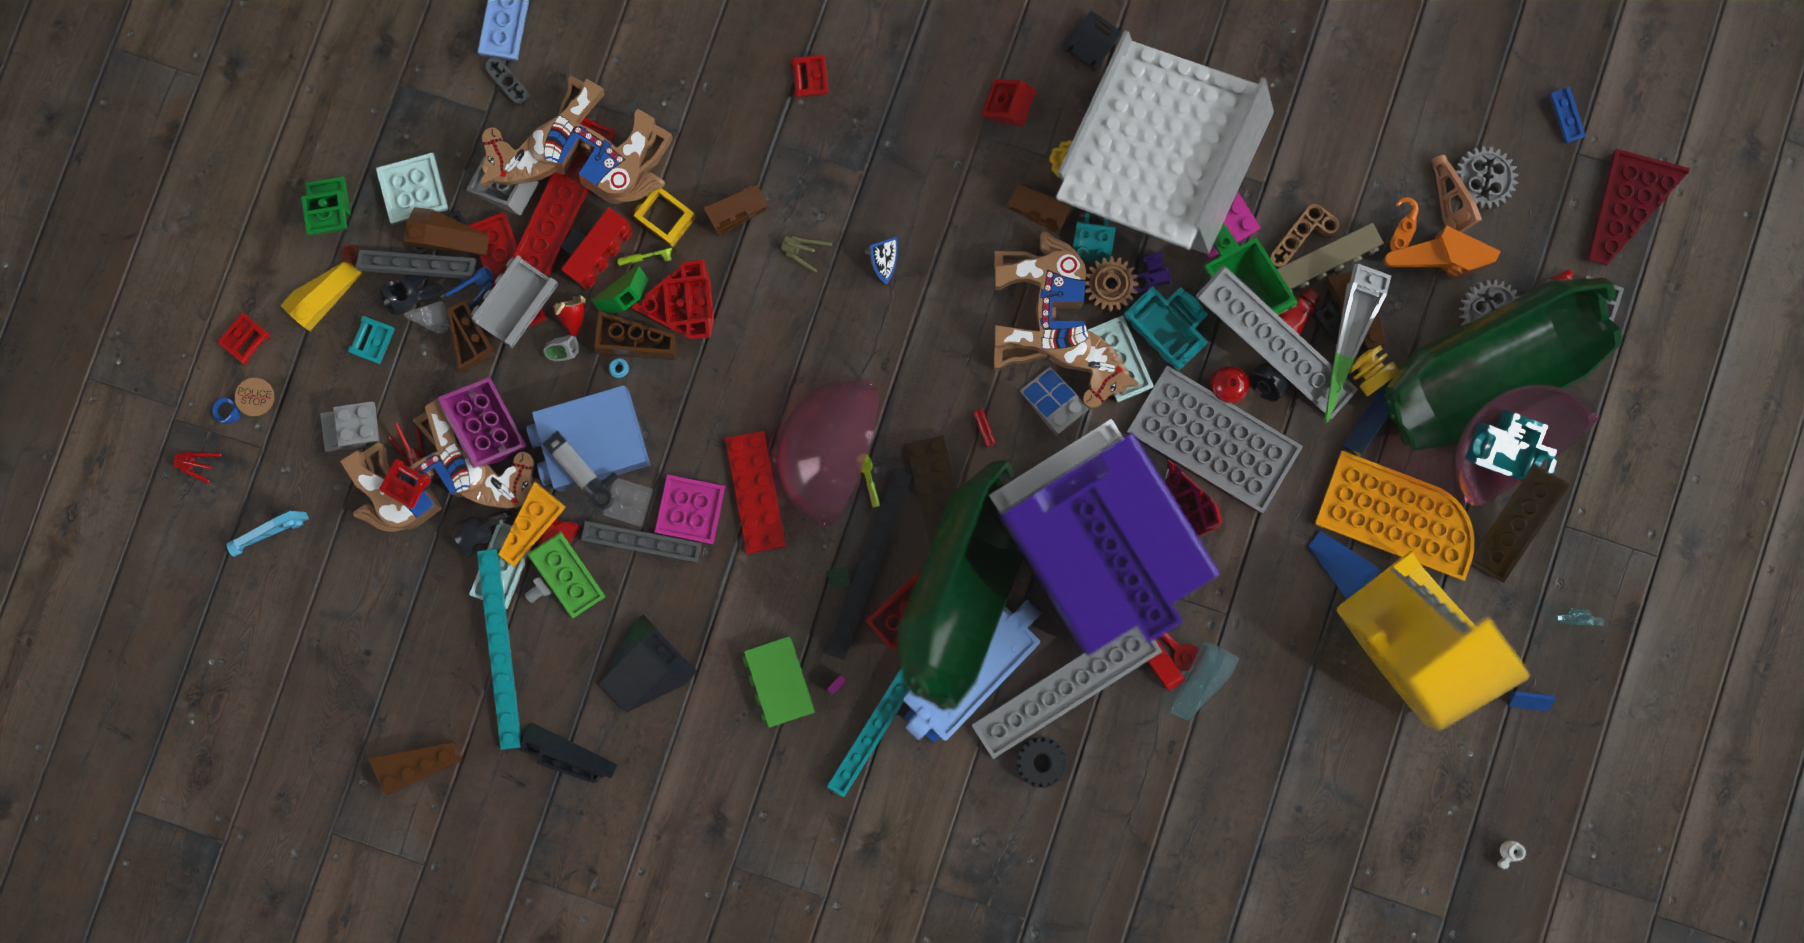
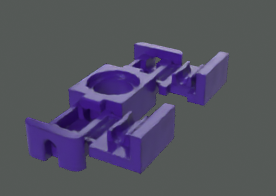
(1155, 272)

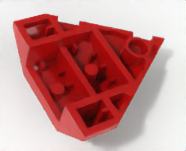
(682, 301)
(1194, 503)

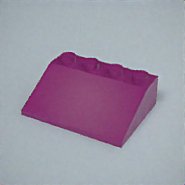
(482, 423)

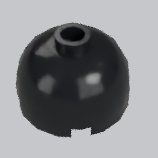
(1268, 381)

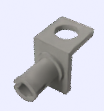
(540, 589)

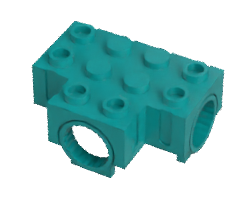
(1169, 325)
(1511, 446)

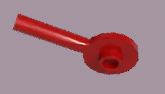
(1183, 655)

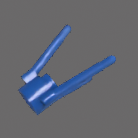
(482, 278)

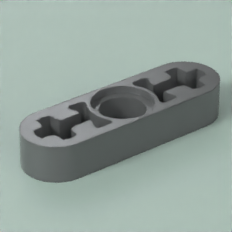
(506, 89)

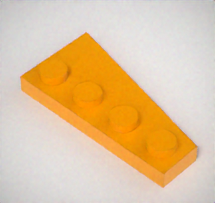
(532, 521)

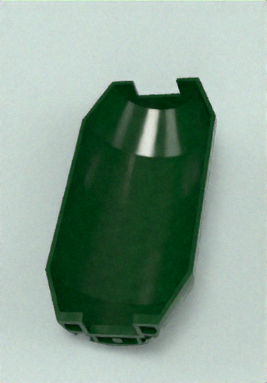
(1537, 339)
(959, 594)

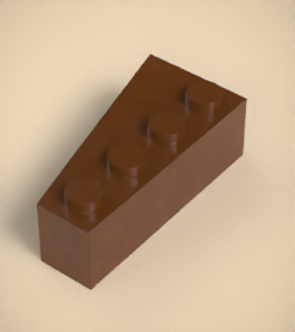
(1337, 287)
(632, 339)

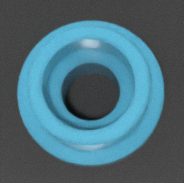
(614, 363)

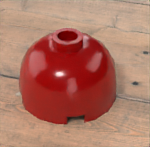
(1229, 384)

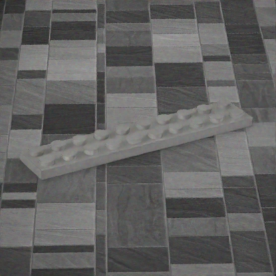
(1272, 338)
(1062, 691)

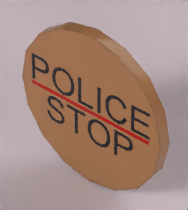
(254, 397)

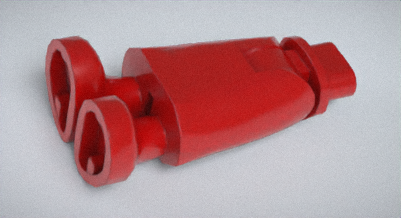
(1301, 313)

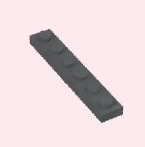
(416, 264)
(641, 541)

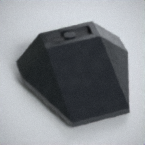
(645, 667)

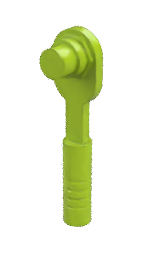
(666, 254)
(866, 468)

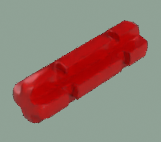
(984, 427)

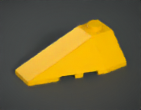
(317, 297)

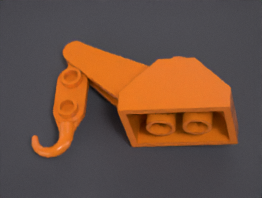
(1450, 250)

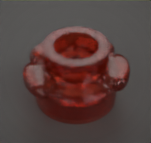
(347, 251)

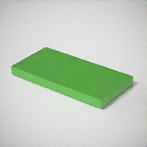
(566, 574)

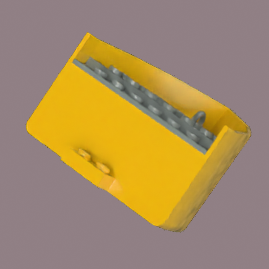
(1429, 645)

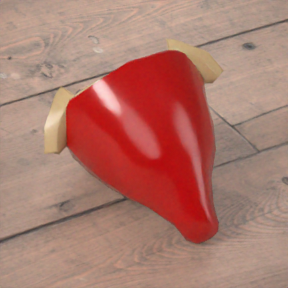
(571, 314)

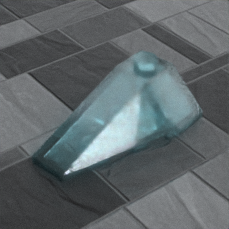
(1208, 673)

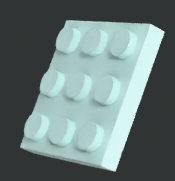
(411, 185)

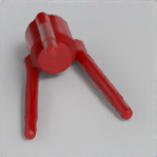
(412, 455)
(186, 462)

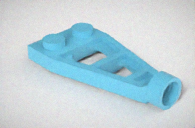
(289, 519)

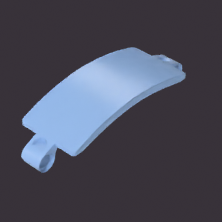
(1007, 650)

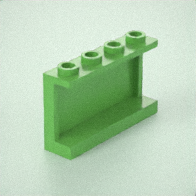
(778, 682)

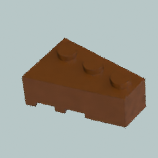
(736, 209)
(470, 340)

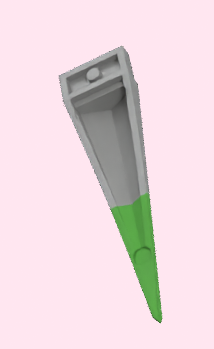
(1361, 303)

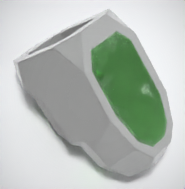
(561, 348)

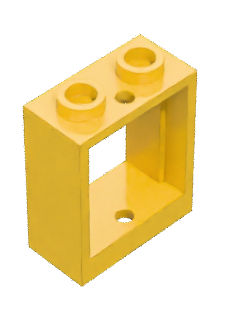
(680, 227)

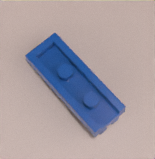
(1567, 115)

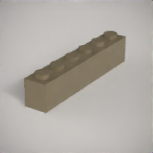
(1331, 257)

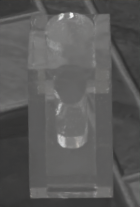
(432, 317)

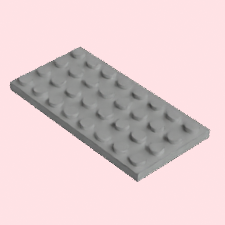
(1214, 439)

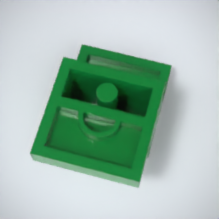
(326, 206)

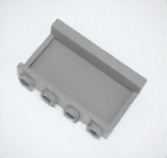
(513, 301)

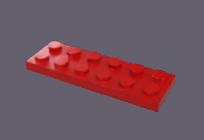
(500, 249)
(755, 492)

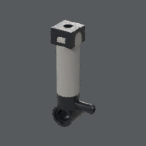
(579, 470)

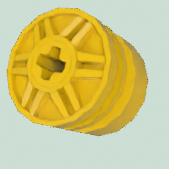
(1373, 370)

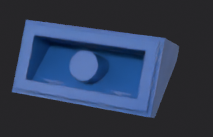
(1530, 700)

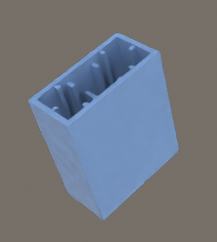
(598, 428)

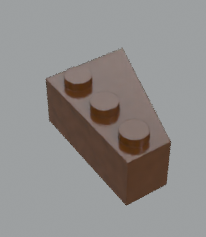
(1039, 208)

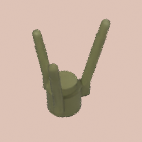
(792, 245)

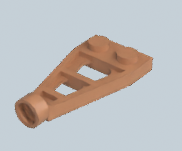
(1468, 214)

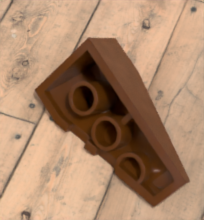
(437, 231)

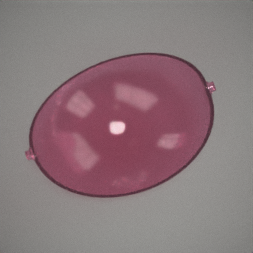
(1558, 409)
(826, 447)

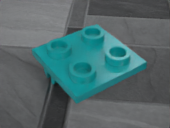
(1094, 241)

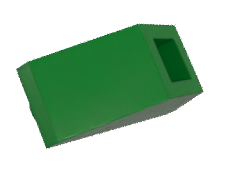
(622, 292)

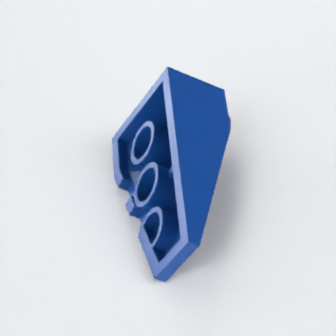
(1343, 565)

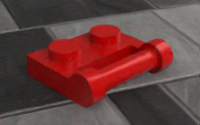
(815, 73)
(239, 333)
(400, 489)

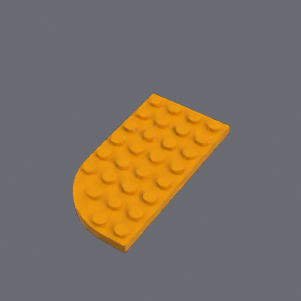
(1397, 515)

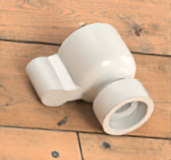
(1510, 852)

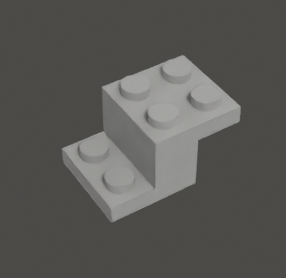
(350, 427)

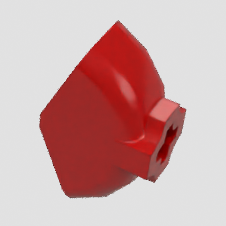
(568, 529)

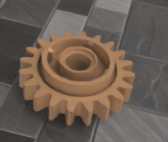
(1114, 271)

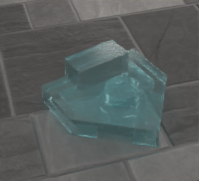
(1580, 617)

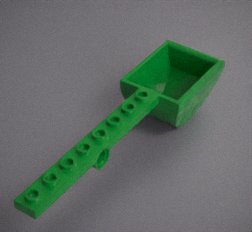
(1253, 269)

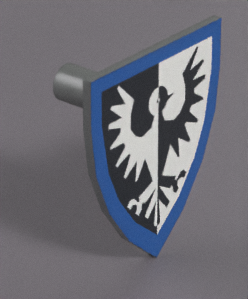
(883, 258)

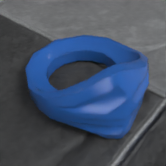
(234, 415)

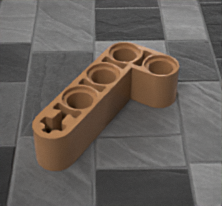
(1297, 238)

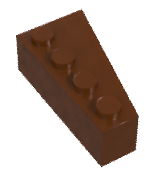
(409, 767)

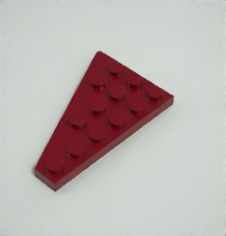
(1631, 195)

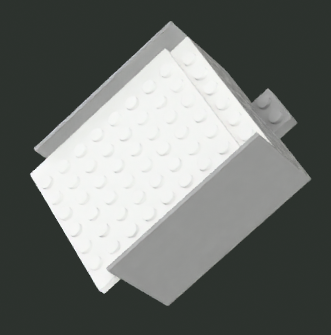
(1165, 145)

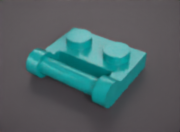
(376, 342)

